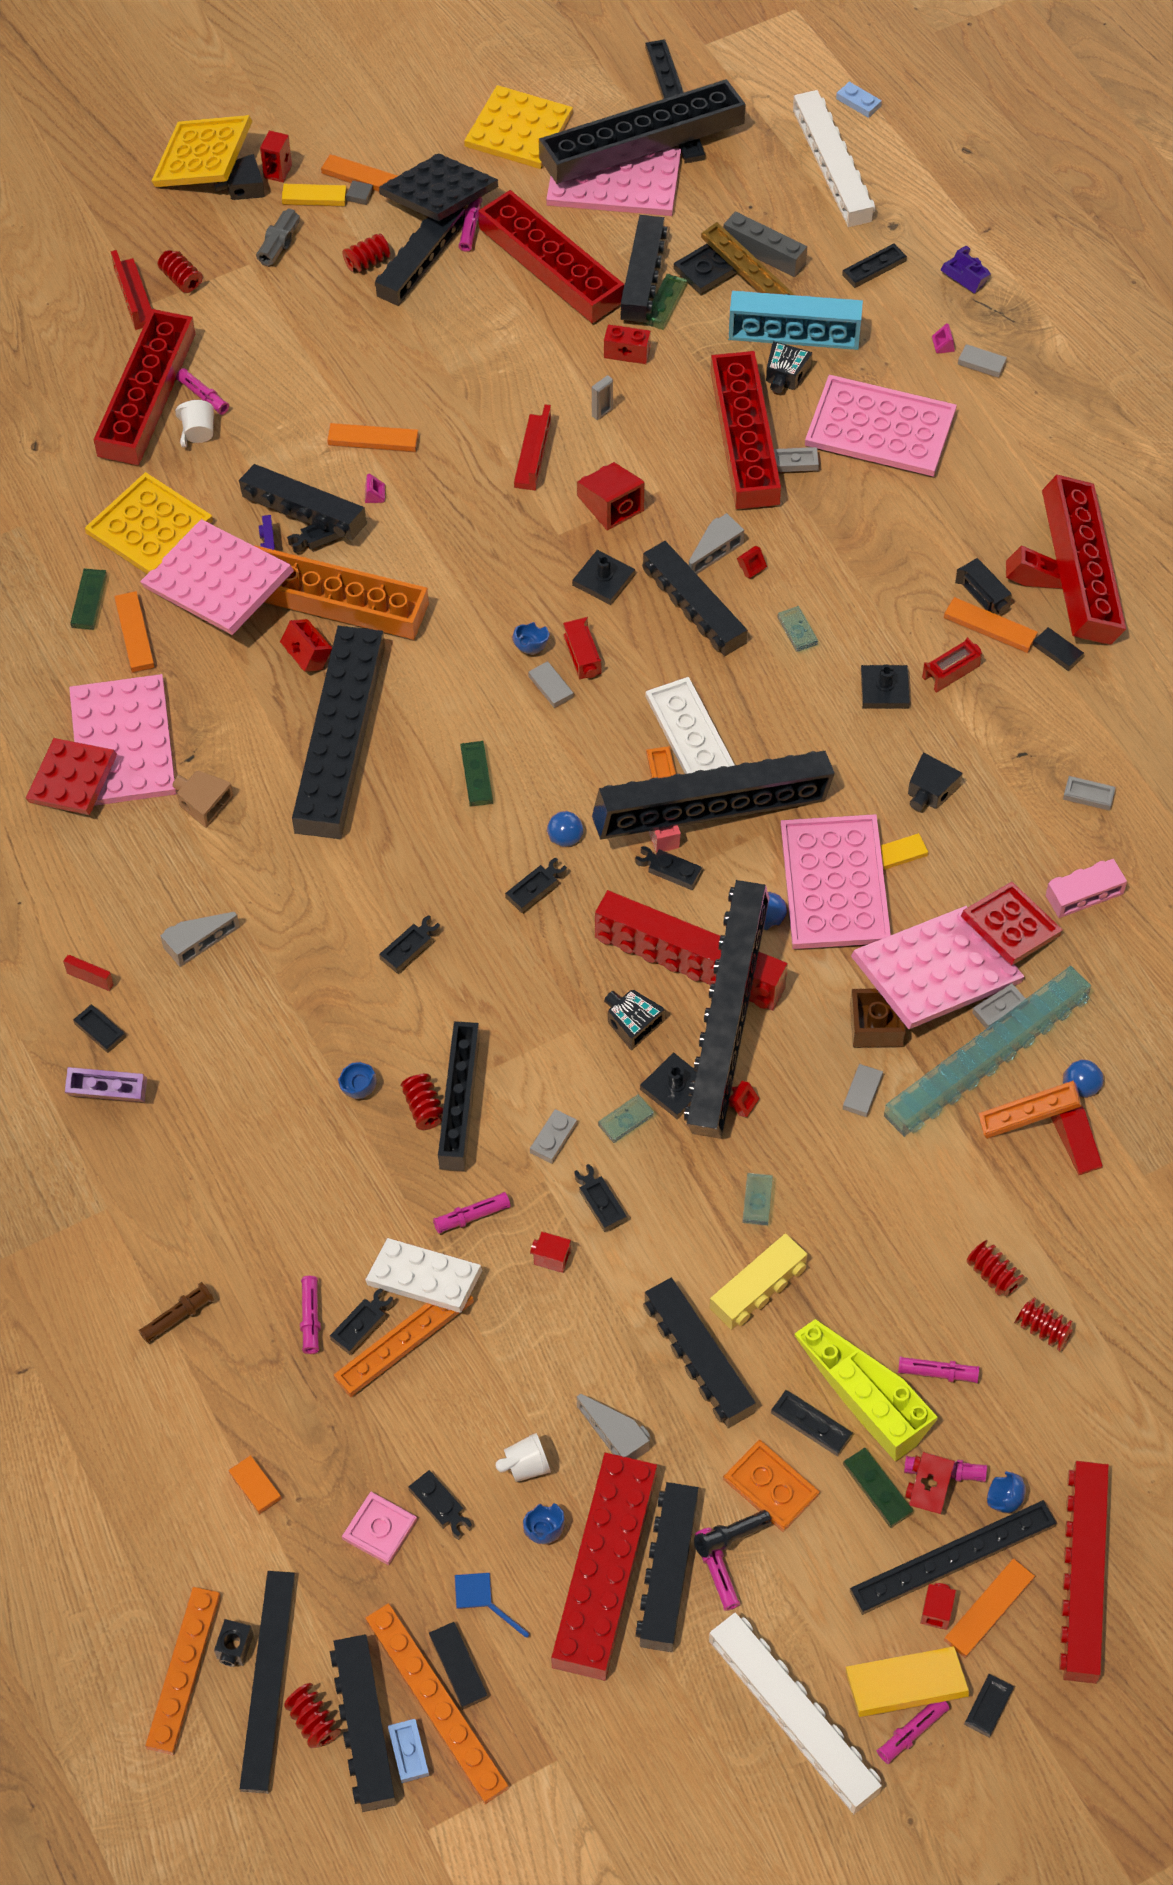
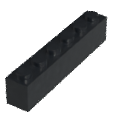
(417, 257)
(643, 267)
(303, 502)
(694, 598)
(458, 1096)
(699, 1353)
(668, 1568)
(364, 1723)

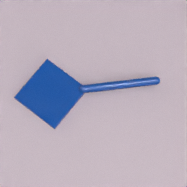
(475, 1591)

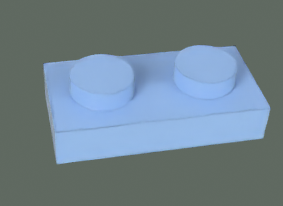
(858, 99)
(408, 1750)

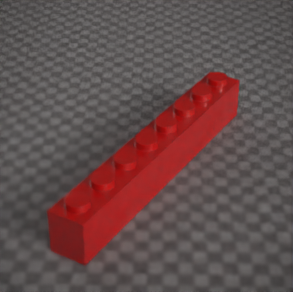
(1085, 1572)

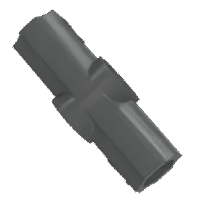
(278, 237)

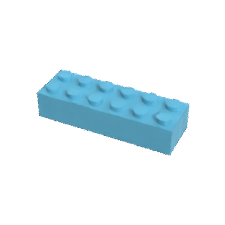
(795, 320)

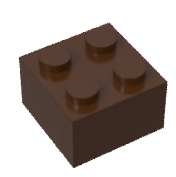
(874, 1020)

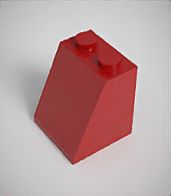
(612, 494)

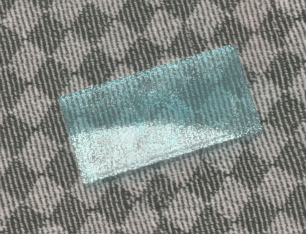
(797, 628)
(626, 1118)
(757, 1199)

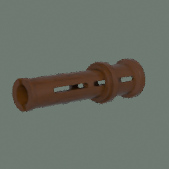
(186, 1306)

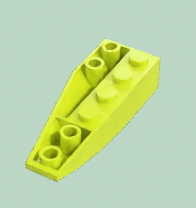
(869, 1390)

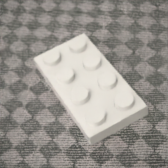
(424, 1275)

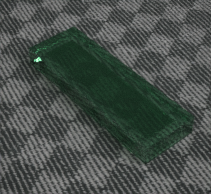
(665, 301)
(88, 599)
(476, 773)
(878, 1487)

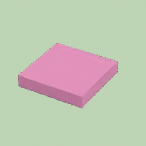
(379, 1528)

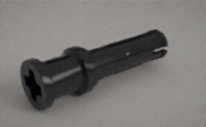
(723, 1536)

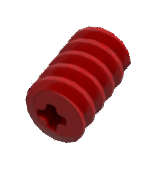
(366, 252)
(180, 270)
(422, 1101)
(994, 1270)
(1045, 1323)
(309, 1717)

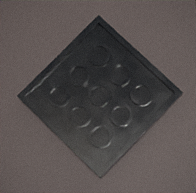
(438, 187)

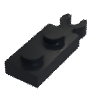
(312, 537)
(670, 867)
(535, 885)
(409, 945)
(600, 1200)
(361, 1322)
(439, 1503)

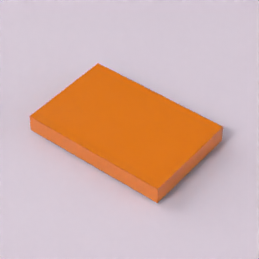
(771, 1485)

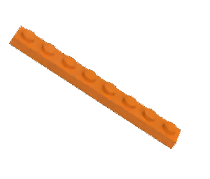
(437, 1704)

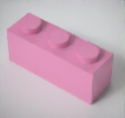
(1085, 888)

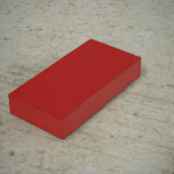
(88, 972)

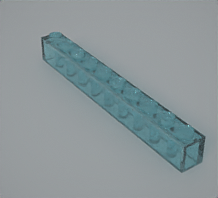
(987, 1051)

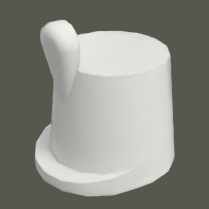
(197, 421)
(524, 1459)

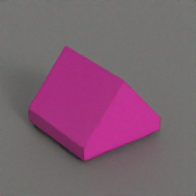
(943, 340)
(374, 490)

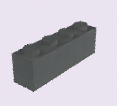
(767, 244)

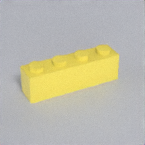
(758, 1282)

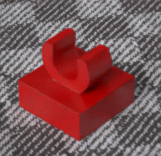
(752, 561)
(743, 1098)

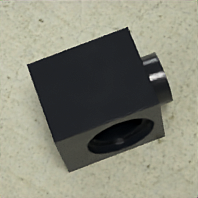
(229, 1632)

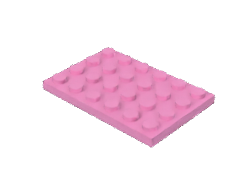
(634, 186)
(881, 425)
(217, 576)
(134, 723)
(834, 881)
(935, 968)

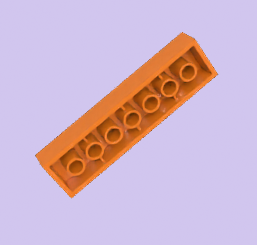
(350, 596)

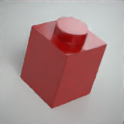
(551, 1251)
(938, 1606)

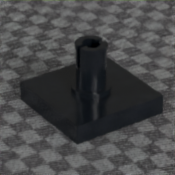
(603, 577)
(885, 686)
(670, 1085)

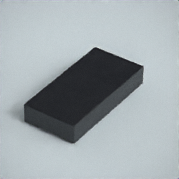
(1058, 649)
(99, 1028)
(989, 1705)

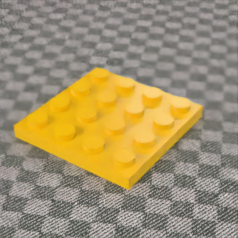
(514, 123)
(202, 151)
(146, 522)

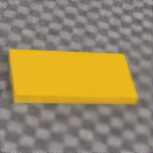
(906, 1681)

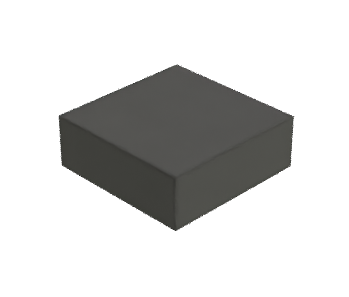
(359, 192)

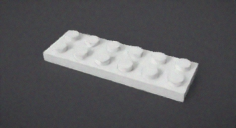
(688, 726)

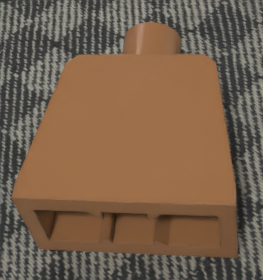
(202, 796)

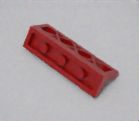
(132, 289)
(533, 450)

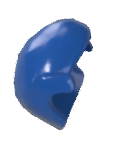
(530, 638)
(565, 829)
(776, 911)
(1086, 1076)
(357, 1080)
(1006, 1493)
(544, 1524)

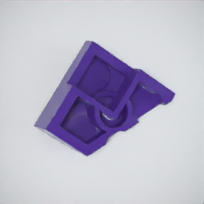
(966, 270)

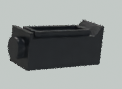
(984, 586)

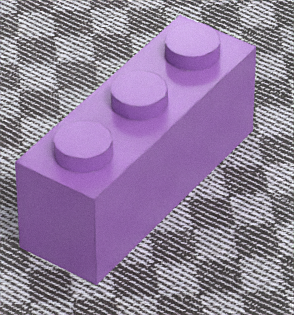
(106, 1084)

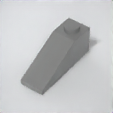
(718, 540)
(195, 936)
(616, 1430)

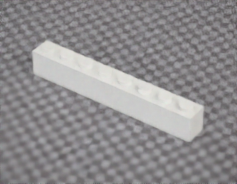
(833, 158)
(795, 1713)

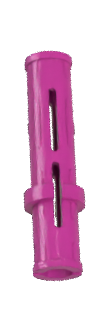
(469, 226)
(187, 379)
(460, 1217)
(310, 1325)
(938, 1369)
(960, 1470)
(728, 1596)
(890, 1751)

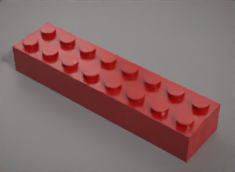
(551, 256)
(144, 387)
(745, 430)
(1083, 560)
(679, 946)
(604, 1567)

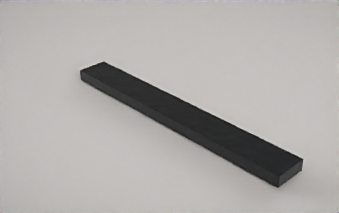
(670, 86)
(952, 1557)
(267, 1682)

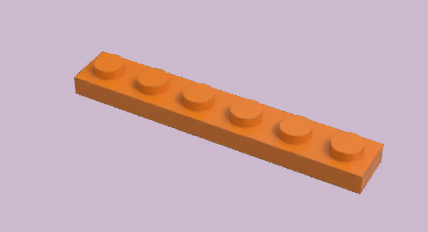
(393, 1346)
(182, 1671)

